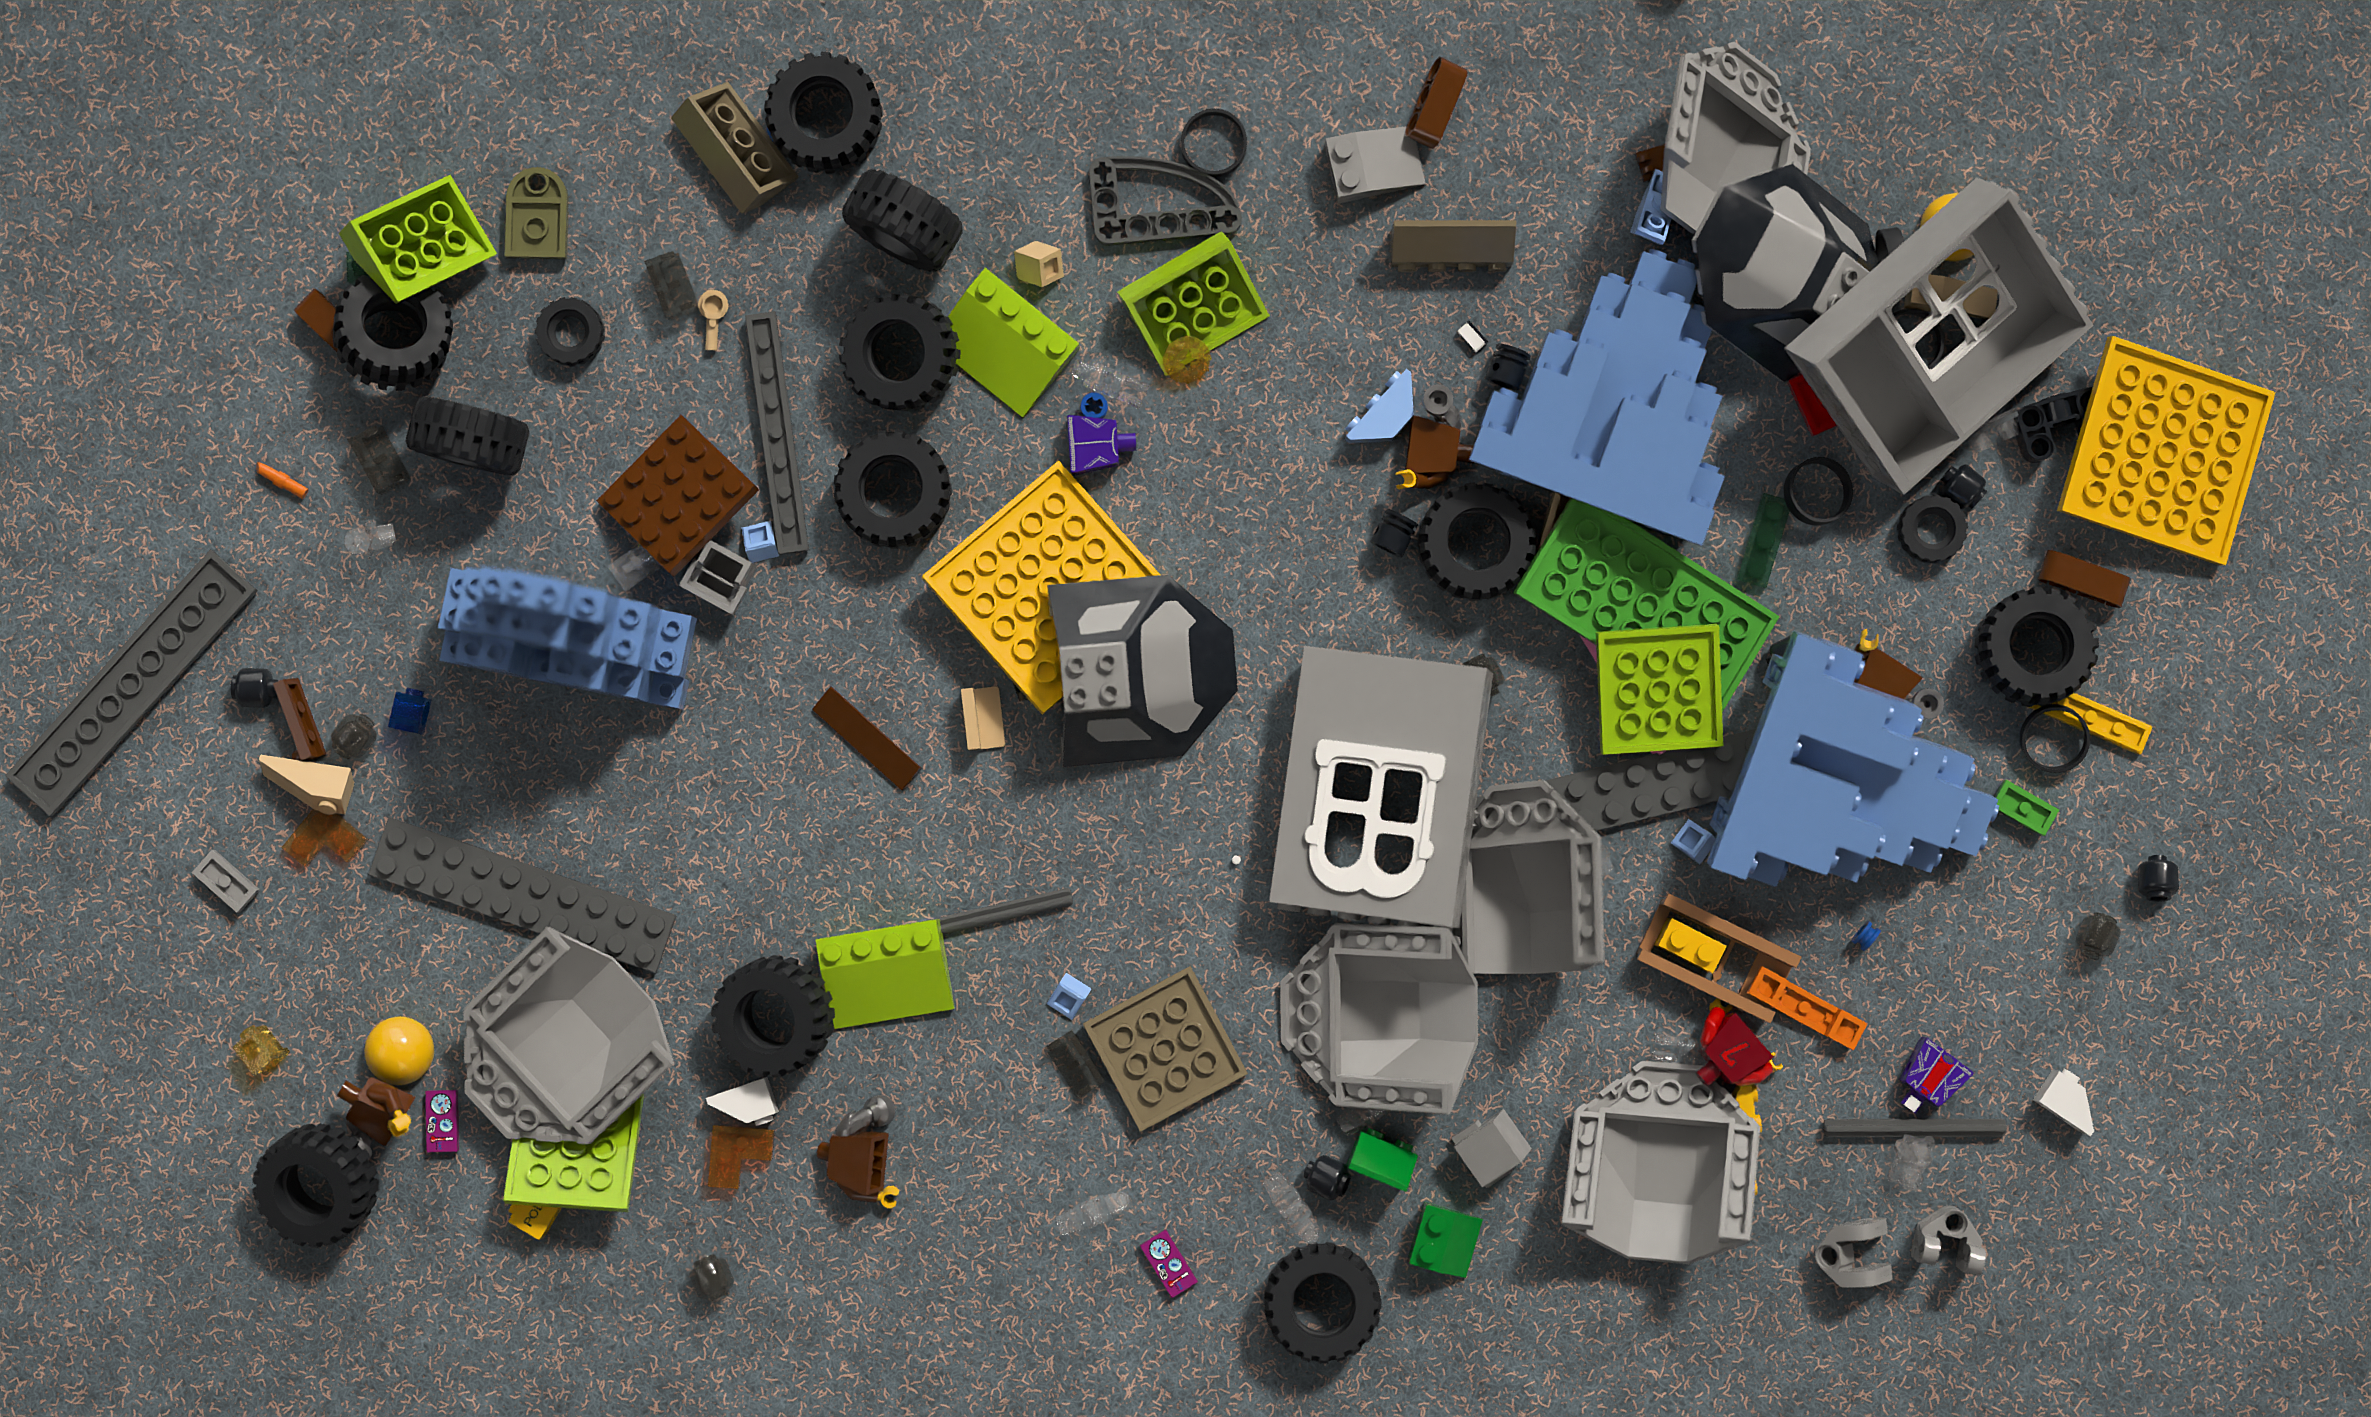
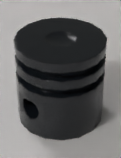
(1508, 366)
(1394, 533)

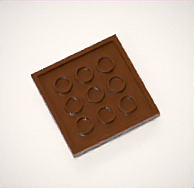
(677, 495)

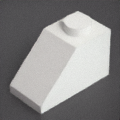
(2066, 1100)
(747, 1102)

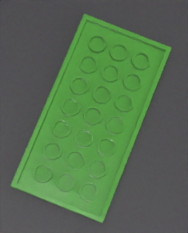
(1615, 576)

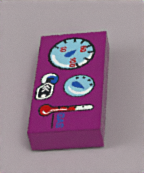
(442, 1121)
(1168, 1263)

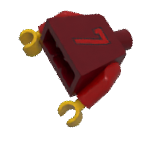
(1732, 1050)

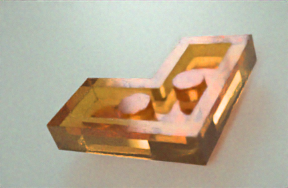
(322, 830)
(732, 1145)

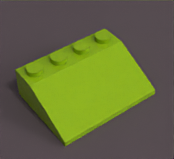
(418, 240)
(1194, 295)
(1008, 343)
(886, 973)

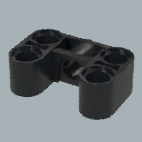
(2047, 415)

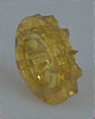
(1177, 351)

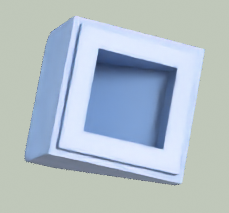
(760, 542)
(1694, 841)
(1068, 996)

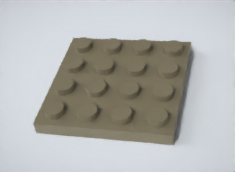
(1165, 1048)

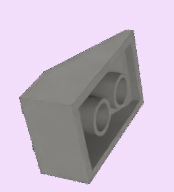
(1373, 163)

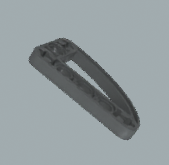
(1153, 219)

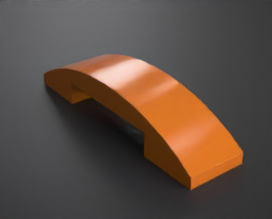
(1806, 1008)

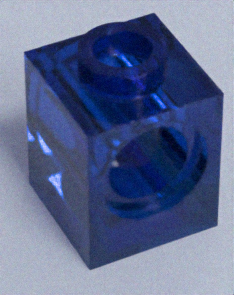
(410, 711)

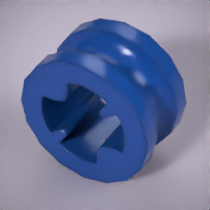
(1096, 397)
(1866, 935)

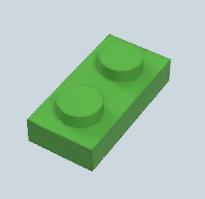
(2025, 808)

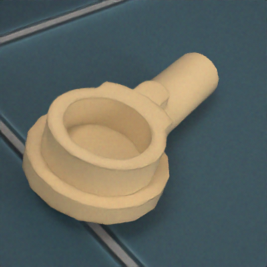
(712, 306)

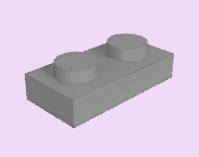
(225, 881)

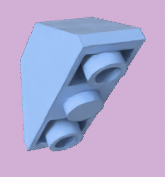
(1649, 219)
(1386, 413)

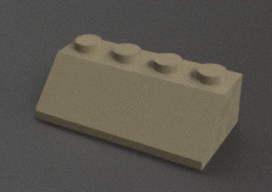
(734, 146)
(1452, 244)

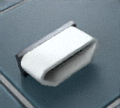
(1472, 336)

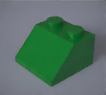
(1382, 1159)
(1444, 1240)

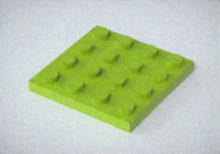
(1659, 689)
(575, 1173)

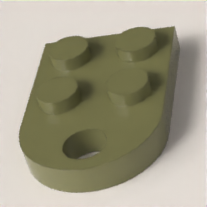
(536, 219)

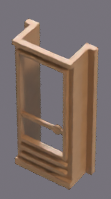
(1768, 955)

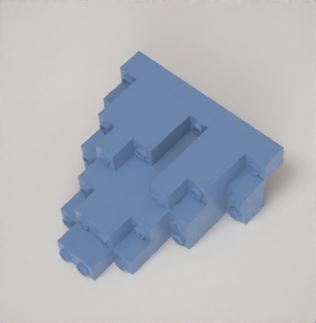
(1618, 407)
(565, 635)
(1843, 778)

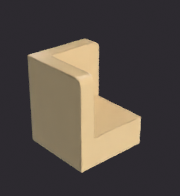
(1039, 263)

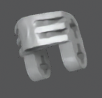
(1840, 1240)
(1926, 1244)

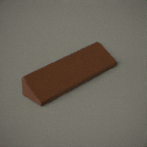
(866, 738)

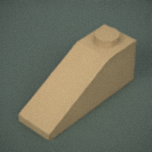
(1977, 305)
(316, 784)

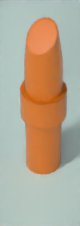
(281, 480)

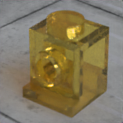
(259, 1049)

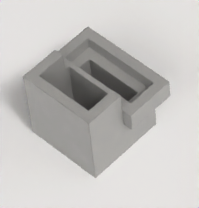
(719, 577)
(1491, 1148)

